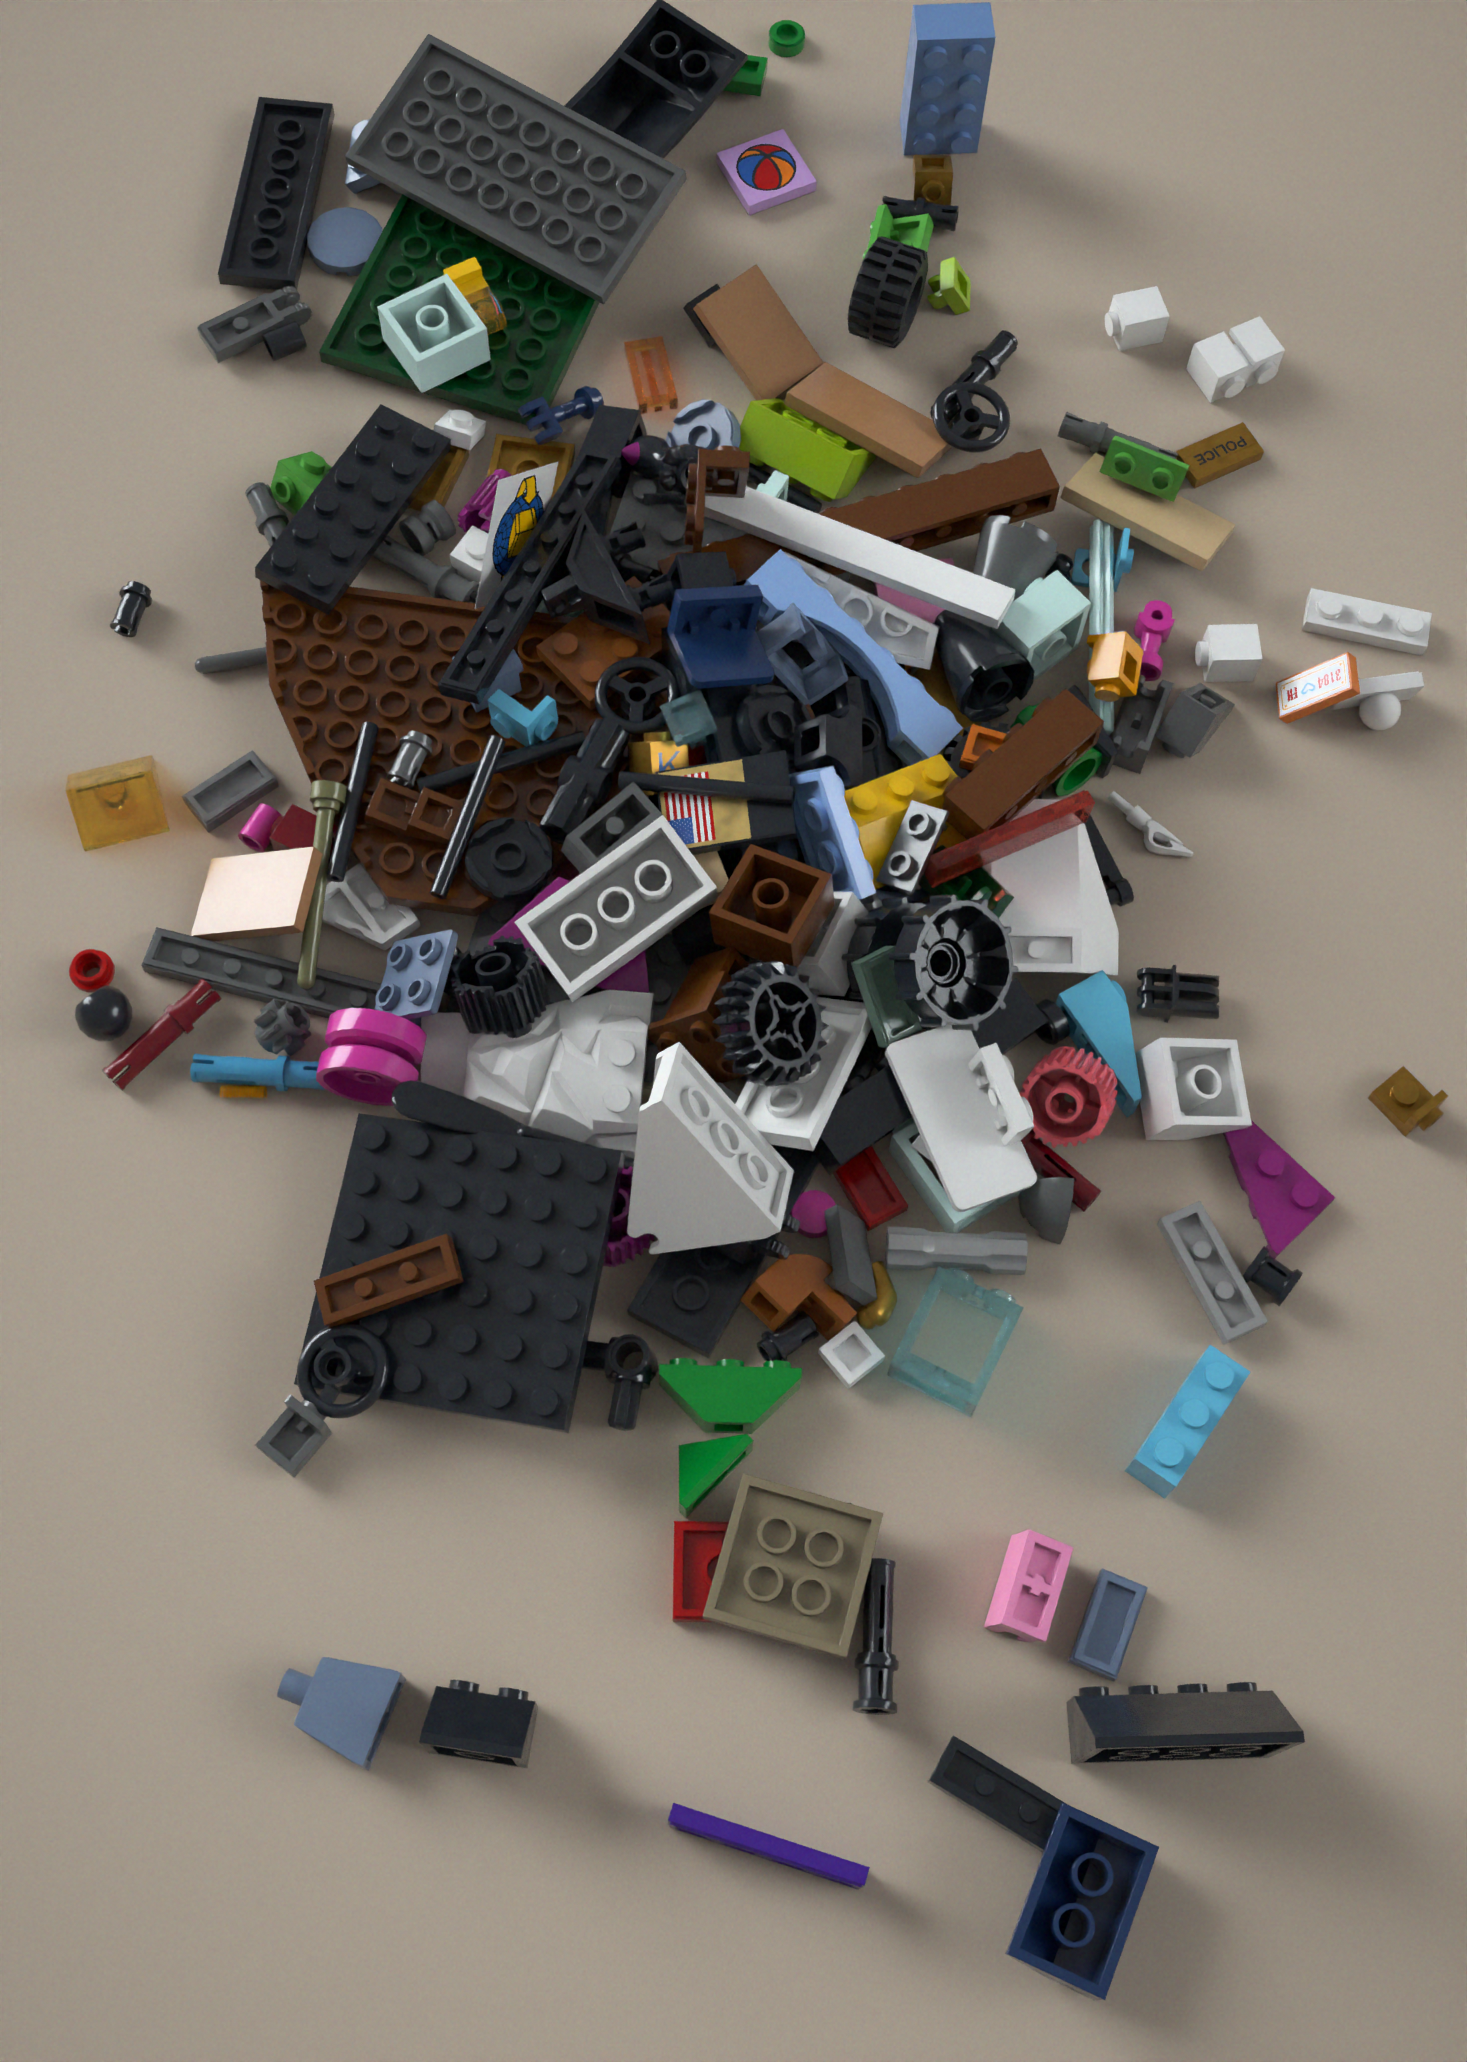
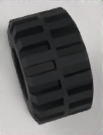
(887, 292)

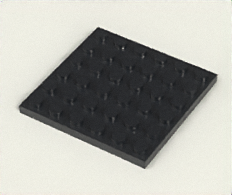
(531, 1255)

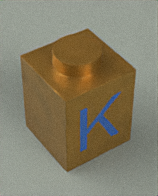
(656, 755)

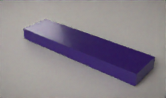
(768, 1846)

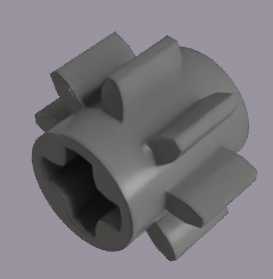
(282, 1027)

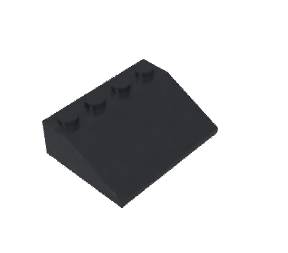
(1179, 1724)

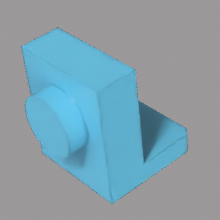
(515, 720)

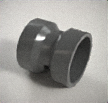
(427, 527)

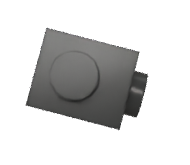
(295, 1436)

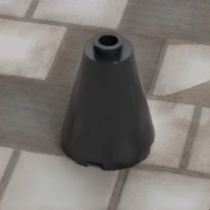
(980, 667)

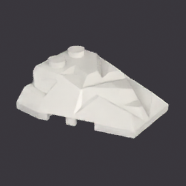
(573, 1070)

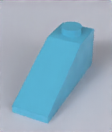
(1102, 1026)

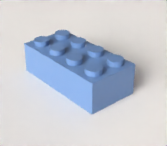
(946, 78)

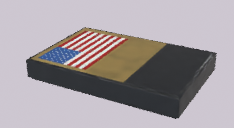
(727, 823)

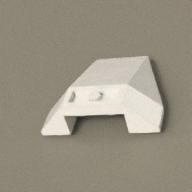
(1058, 905)

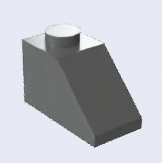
(1193, 720)

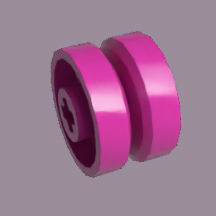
(369, 1054)

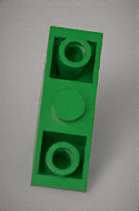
(729, 1394)

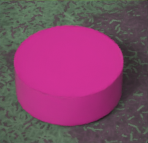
(811, 1213)

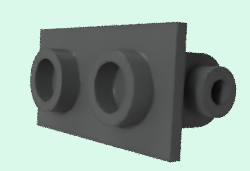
(913, 847)

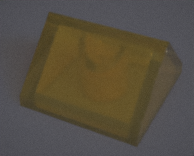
(117, 803)

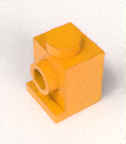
(1114, 665)

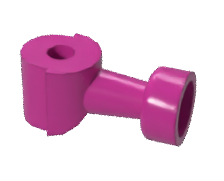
(1153, 628)

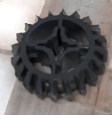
(770, 1023)

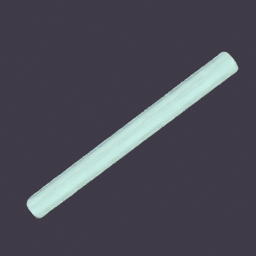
(1102, 602)

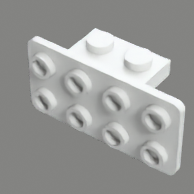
(966, 1114)

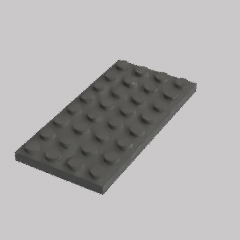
(516, 168)

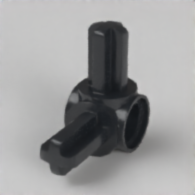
(628, 1383)

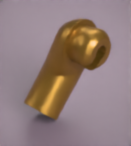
(879, 1310)

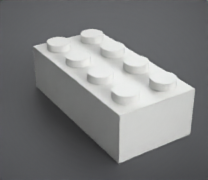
(617, 908)

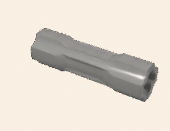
(990, 1252)

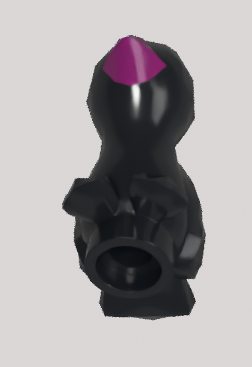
(655, 458)

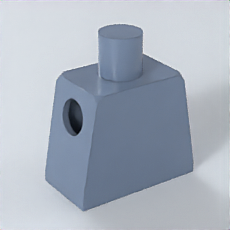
(344, 1705)

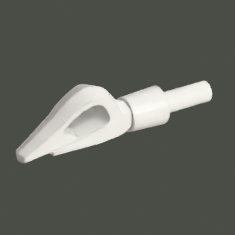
(1150, 829)

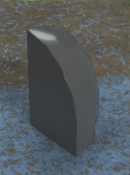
(1048, 1206)

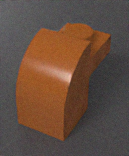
(801, 1287)

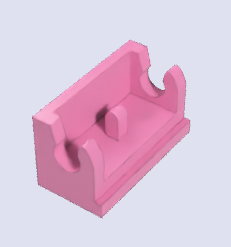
(1029, 1586)

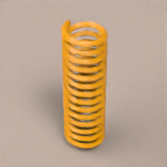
(242, 1093)

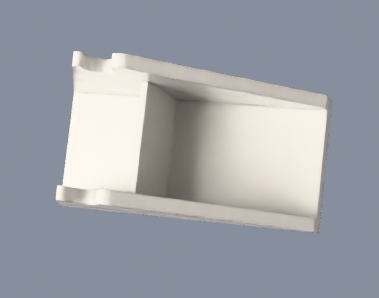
(701, 1165)

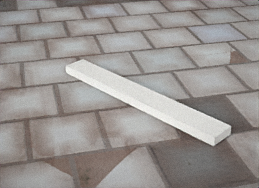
(864, 555)

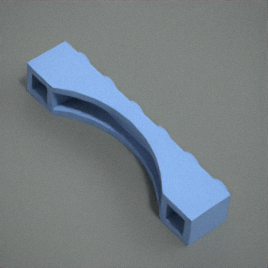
(911, 718)

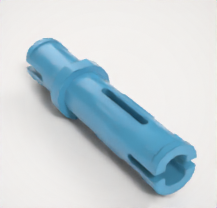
(254, 1071)

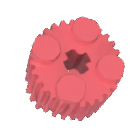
(1083, 1079)

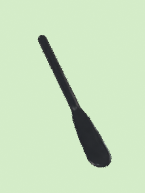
(460, 1114)

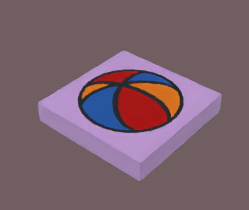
(766, 171)

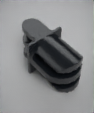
(1182, 995)

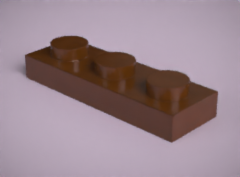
(388, 1281)

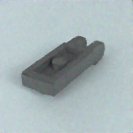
(247, 323)

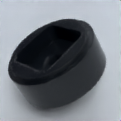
(1057, 1026)

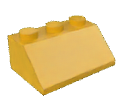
(883, 802)

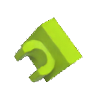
(950, 287)

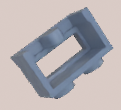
(817, 678)

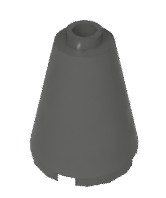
(1013, 553)

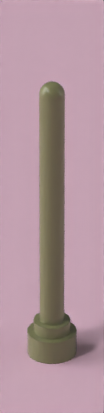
(327, 800)

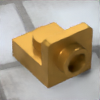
(933, 178)
(1407, 1102)

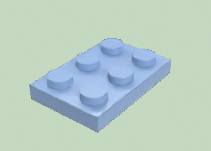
(829, 832)

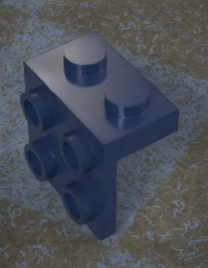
(718, 636)

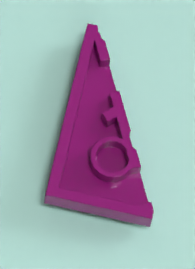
(1277, 1187)

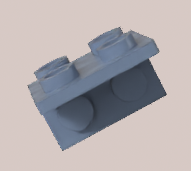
(416, 975)

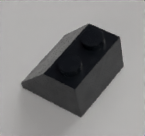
(480, 1724)

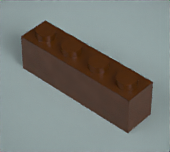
(1022, 766)

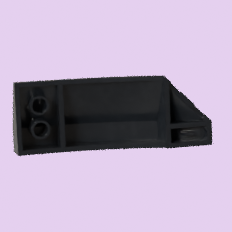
(659, 80)

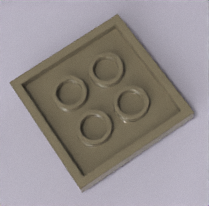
(793, 1566)

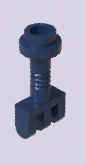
(585, 403)

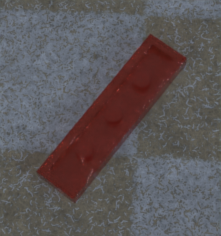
(1009, 838)

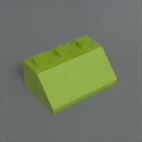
(802, 449)

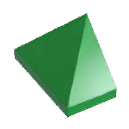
(706, 1465)

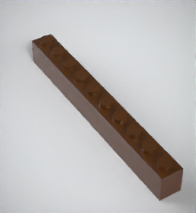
(920, 513)

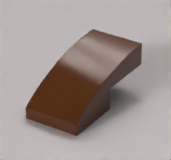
(413, 814)

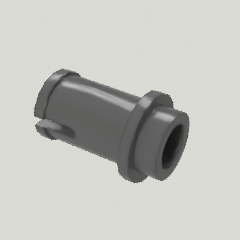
(413, 751)

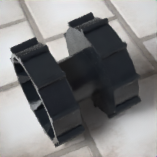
(947, 958)

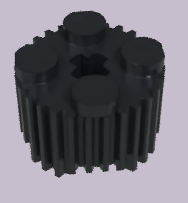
(500, 988)

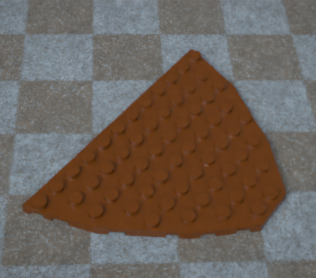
(382, 665)

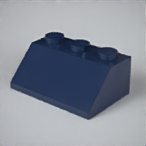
(1082, 1902)

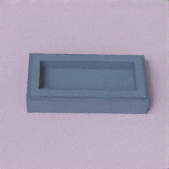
(1107, 1624)

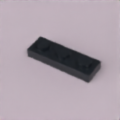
(996, 1792)

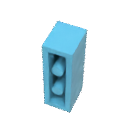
(1187, 1421)

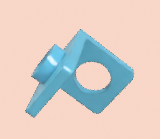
(1122, 562)

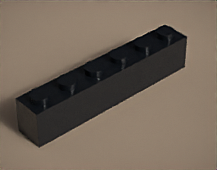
(877, 1105)

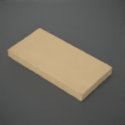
(1172, 527)

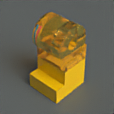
(472, 285)

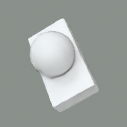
(1381, 697)

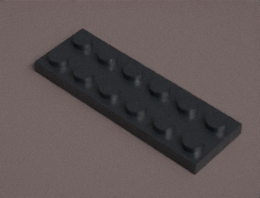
(276, 194)
(353, 509)

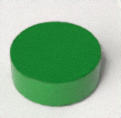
(786, 38)

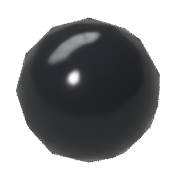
(104, 1014)

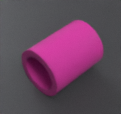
(257, 829)

